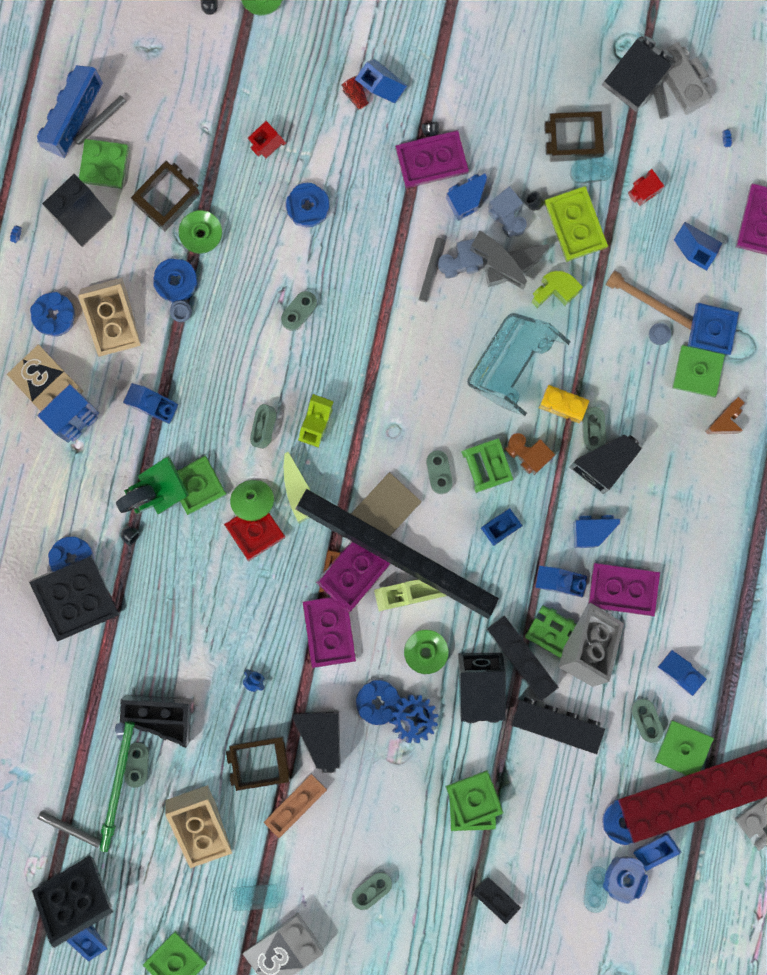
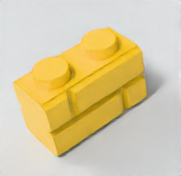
(564, 404)

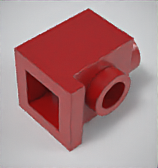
(265, 140)
(646, 188)

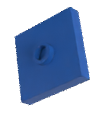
(713, 329)

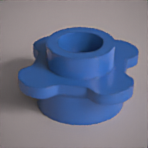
(253, 681)

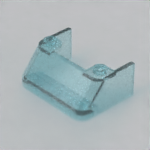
(508, 357)

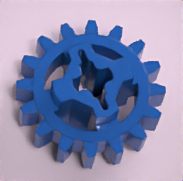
(415, 710)

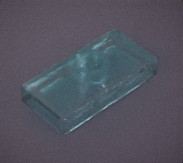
(255, 897)

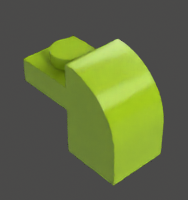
(560, 284)
(316, 420)

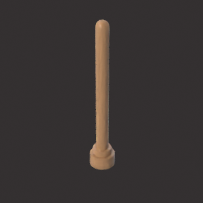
(617, 281)

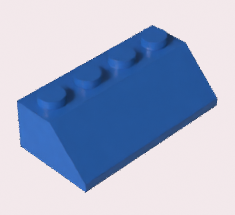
(70, 110)

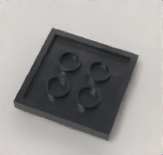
(74, 597)
(72, 901)

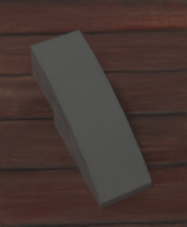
(499, 260)
(525, 260)

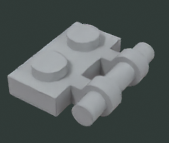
(753, 822)

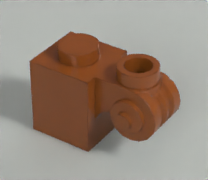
(533, 457)

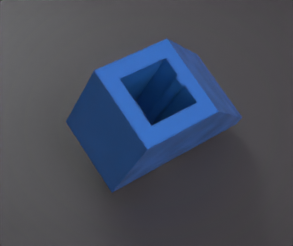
(381, 81)
(466, 198)
(697, 245)
(150, 403)
(592, 533)
(561, 581)

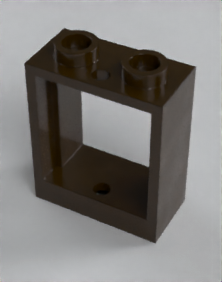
(575, 154)
(166, 221)
(235, 776)

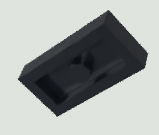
(496, 900)

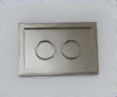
(387, 505)

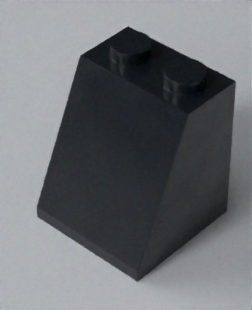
(639, 73)
(77, 210)
(607, 463)
(482, 687)
(321, 737)

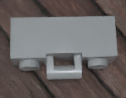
(684, 83)

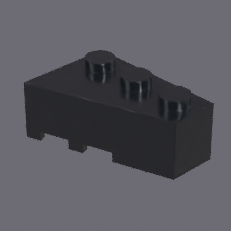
(159, 715)

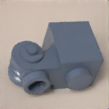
(503, 209)
(465, 262)

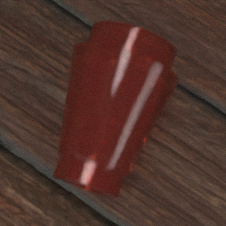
(355, 93)

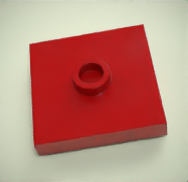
(254, 536)

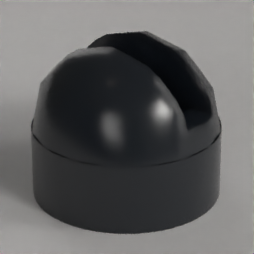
(209, 6)
(430, 129)
(534, 201)
(130, 535)

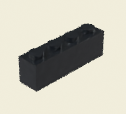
(522, 658)
(557, 726)

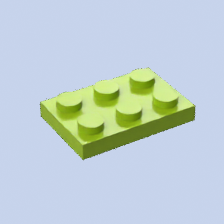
(575, 224)

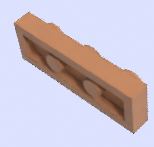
(295, 806)

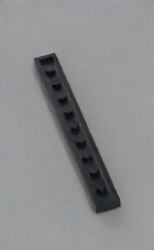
(397, 553)

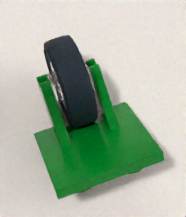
(158, 483)

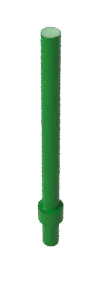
(108, 827)

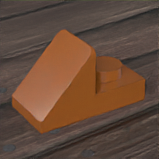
(723, 423)

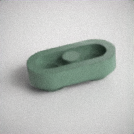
(300, 311)
(263, 426)
(594, 429)
(439, 472)
(647, 720)
(137, 765)
(372, 891)

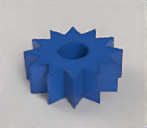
(726, 138)
(15, 234)

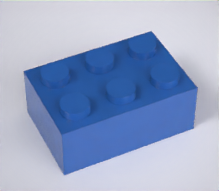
(69, 414)

